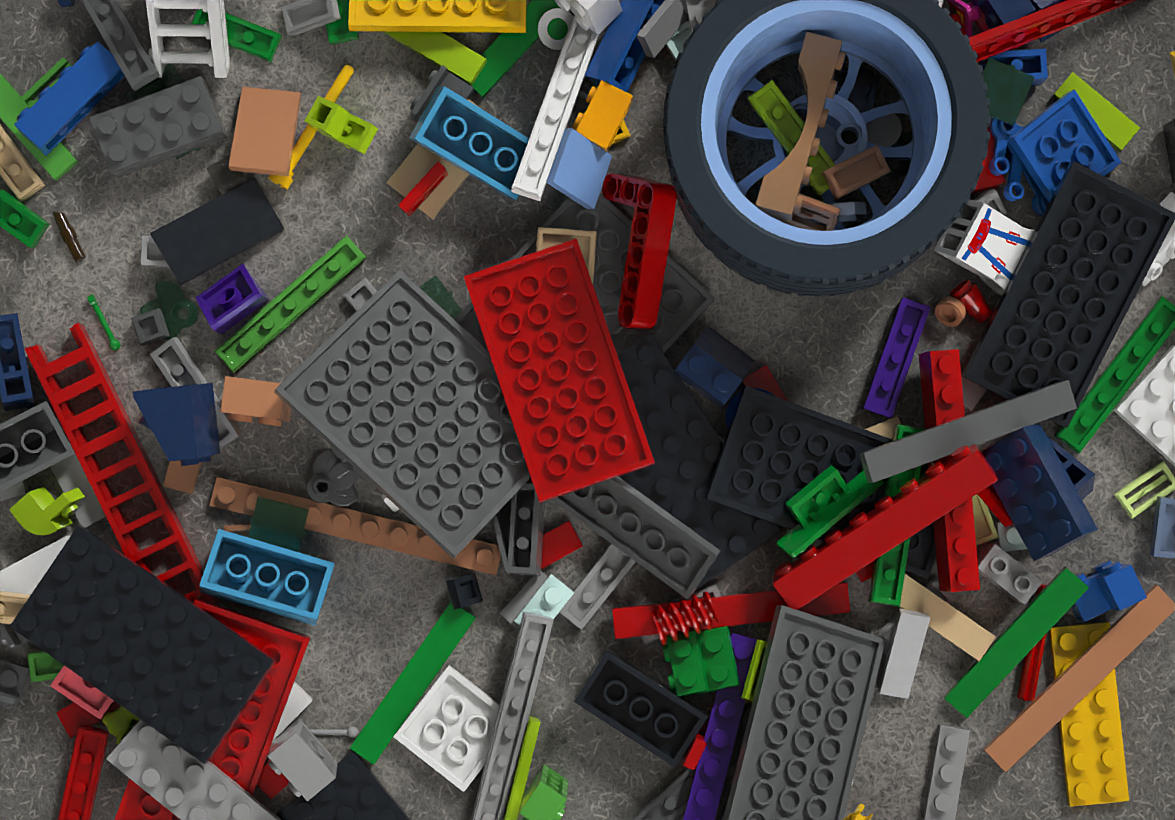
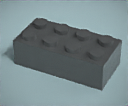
(158, 127)

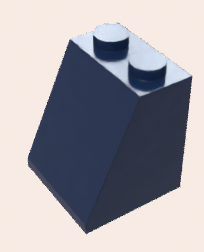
(714, 367)
(182, 421)

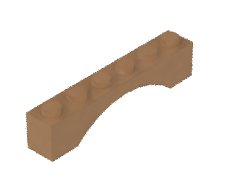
(782, 185)

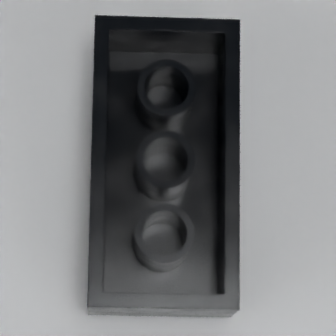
(640, 707)

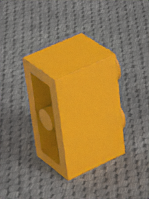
(604, 114)

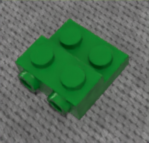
(701, 662)

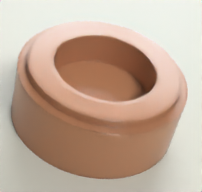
(950, 311)

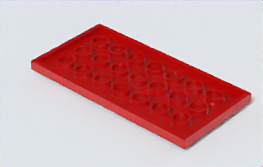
(558, 370)
(250, 738)

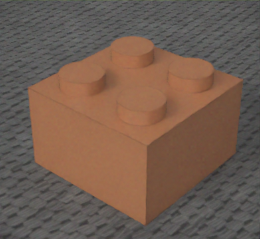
(255, 399)

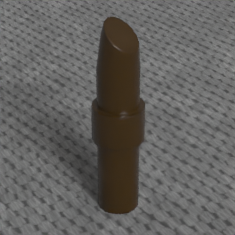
(69, 236)

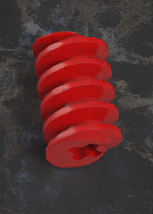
(684, 617)

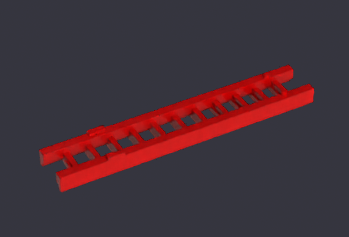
(96, 476)

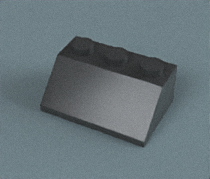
(30, 445)

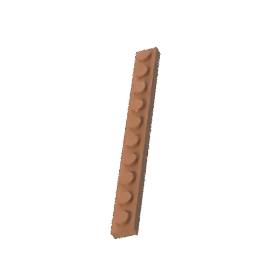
(358, 526)

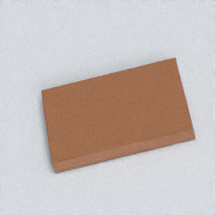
(265, 131)

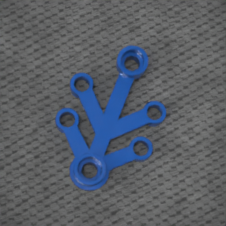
(1015, 167)

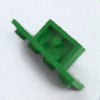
(823, 505)

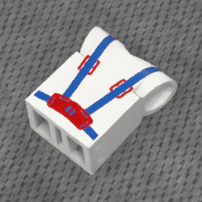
(985, 244)

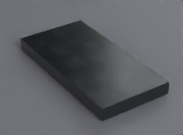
(217, 231)

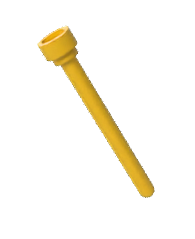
(309, 132)

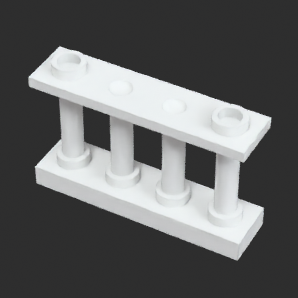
(213, 30)

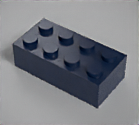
(1038, 492)

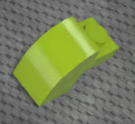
(340, 125)
(43, 514)

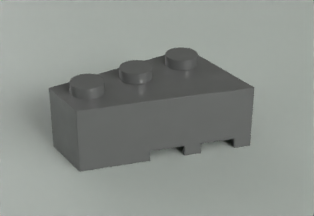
(520, 532)

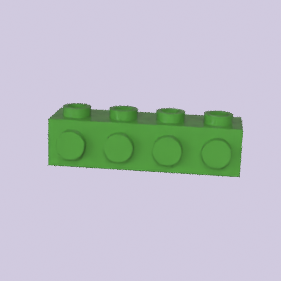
(545, 796)

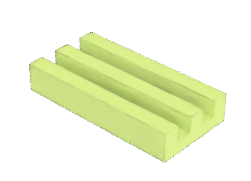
(1126, 503)

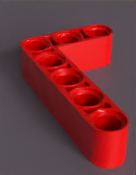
(648, 245)

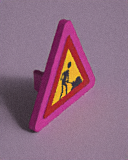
(967, 13)

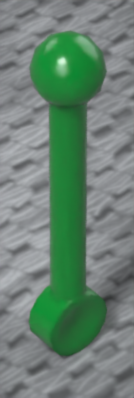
(114, 343)

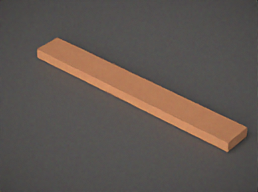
(1080, 678)

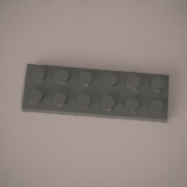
(643, 532)

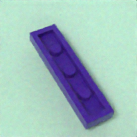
(896, 357)

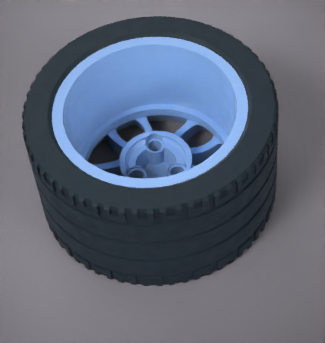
(939, 91)

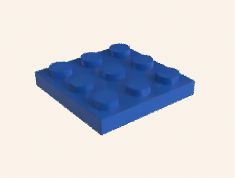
(1059, 136)

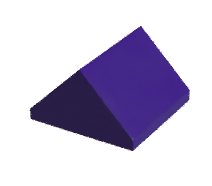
(231, 299)

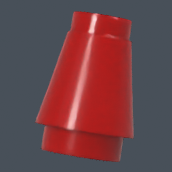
(973, 300)

